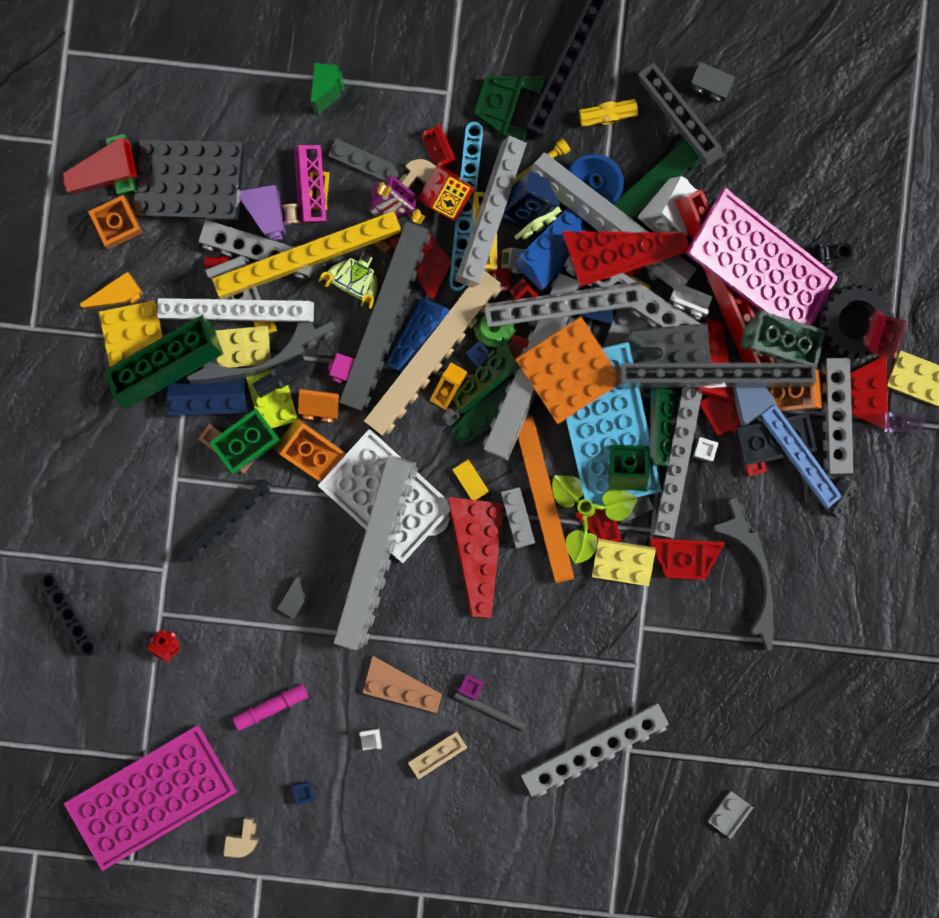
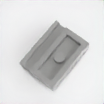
(730, 814)

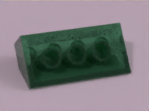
(782, 338)

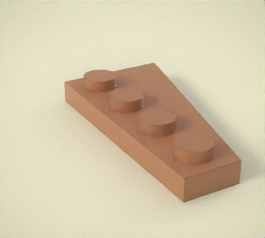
(393, 685)

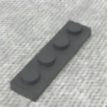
(364, 161)

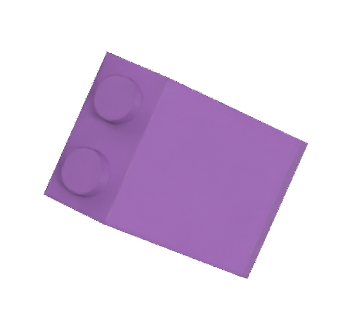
(266, 210)

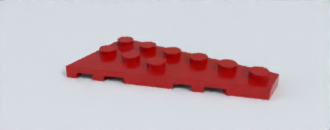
(614, 253)
(477, 541)

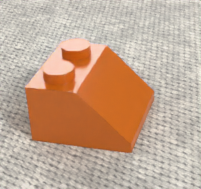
(318, 404)

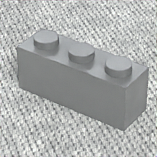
(517, 517)

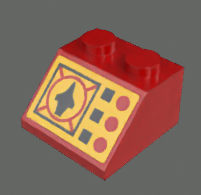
(446, 193)

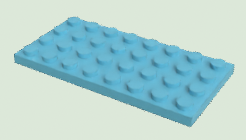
(608, 421)

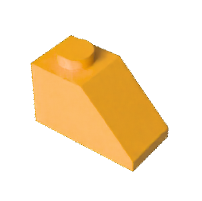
(448, 386)

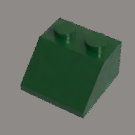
(628, 468)

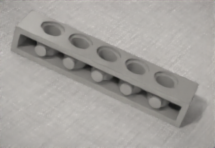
(212, 230)
(841, 367)

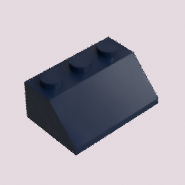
(530, 200)

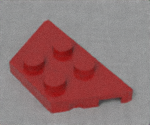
(433, 266)
(870, 392)
(686, 557)

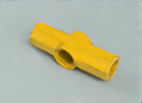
(608, 113)

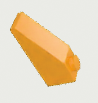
(119, 292)

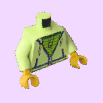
(354, 278)

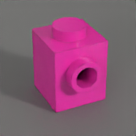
(340, 368)

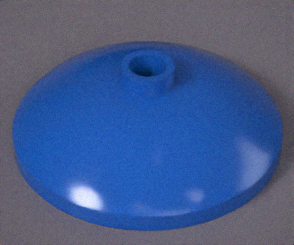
(594, 165)

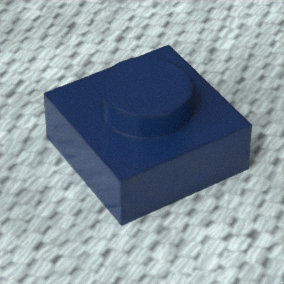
(478, 354)
(303, 793)

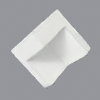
(705, 449)
(370, 738)

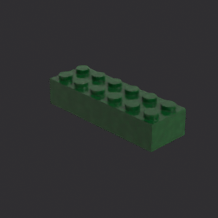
(163, 362)

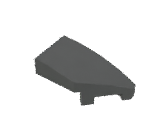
(293, 599)

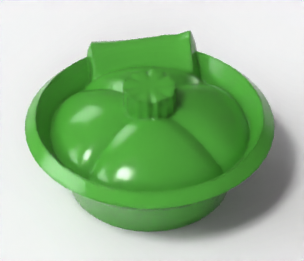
(492, 335)

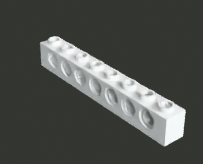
(236, 310)

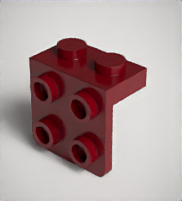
(884, 334)

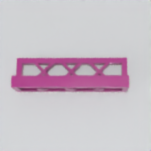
(303, 187)

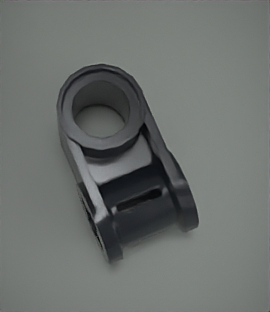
(832, 253)

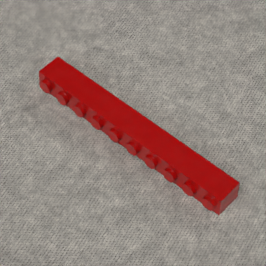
(734, 307)

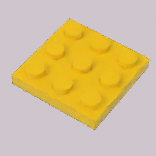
(129, 329)

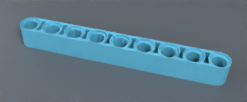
(472, 179)

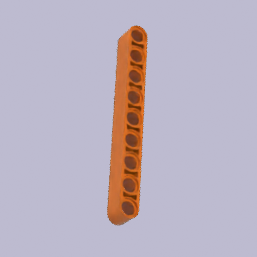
(544, 502)

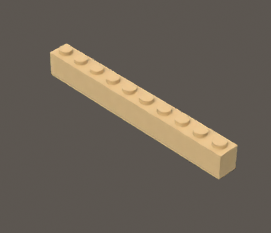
(431, 354)

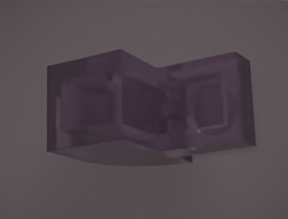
(904, 423)

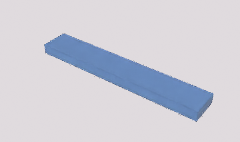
(800, 456)

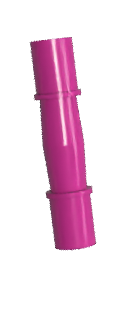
(270, 707)

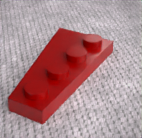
(718, 354)

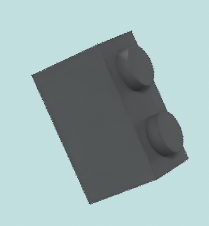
(711, 82)

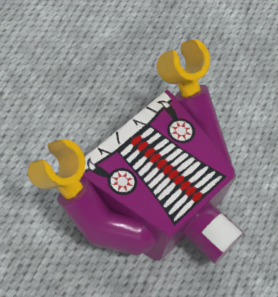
(395, 197)

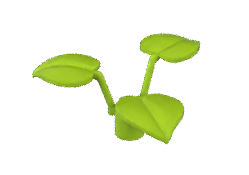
(616, 502)

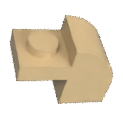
(417, 169)
(242, 845)

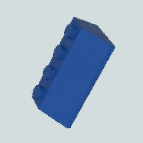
(549, 252)

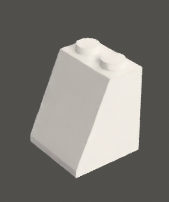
(662, 211)

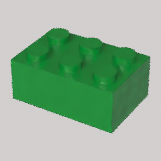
(245, 441)

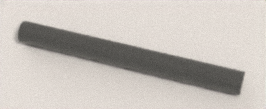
(491, 711)

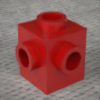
(164, 645)

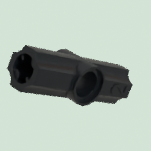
(281, 376)

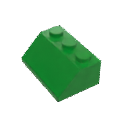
(326, 86)

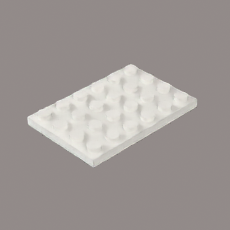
(356, 484)

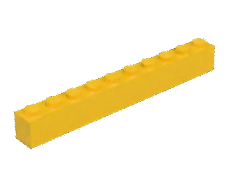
(307, 255)

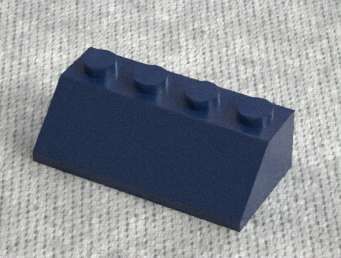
(207, 399)

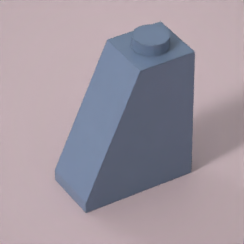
(751, 402)

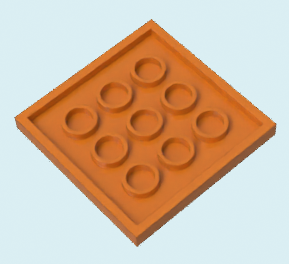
(569, 370)

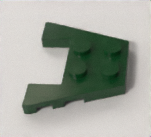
(499, 101)

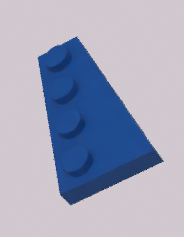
(418, 330)

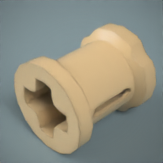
(291, 214)

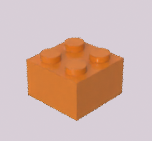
(115, 222)

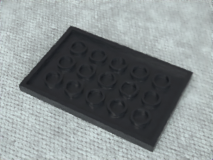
(189, 179)

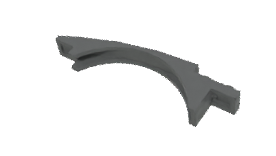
(304, 337)
(739, 530)

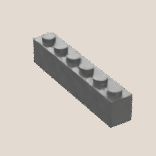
(680, 114)

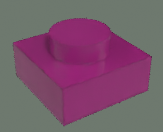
(471, 687)

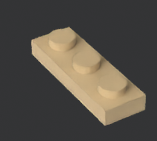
(437, 755)

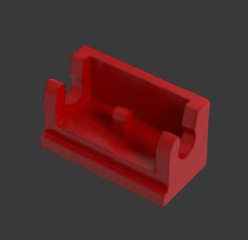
(438, 146)

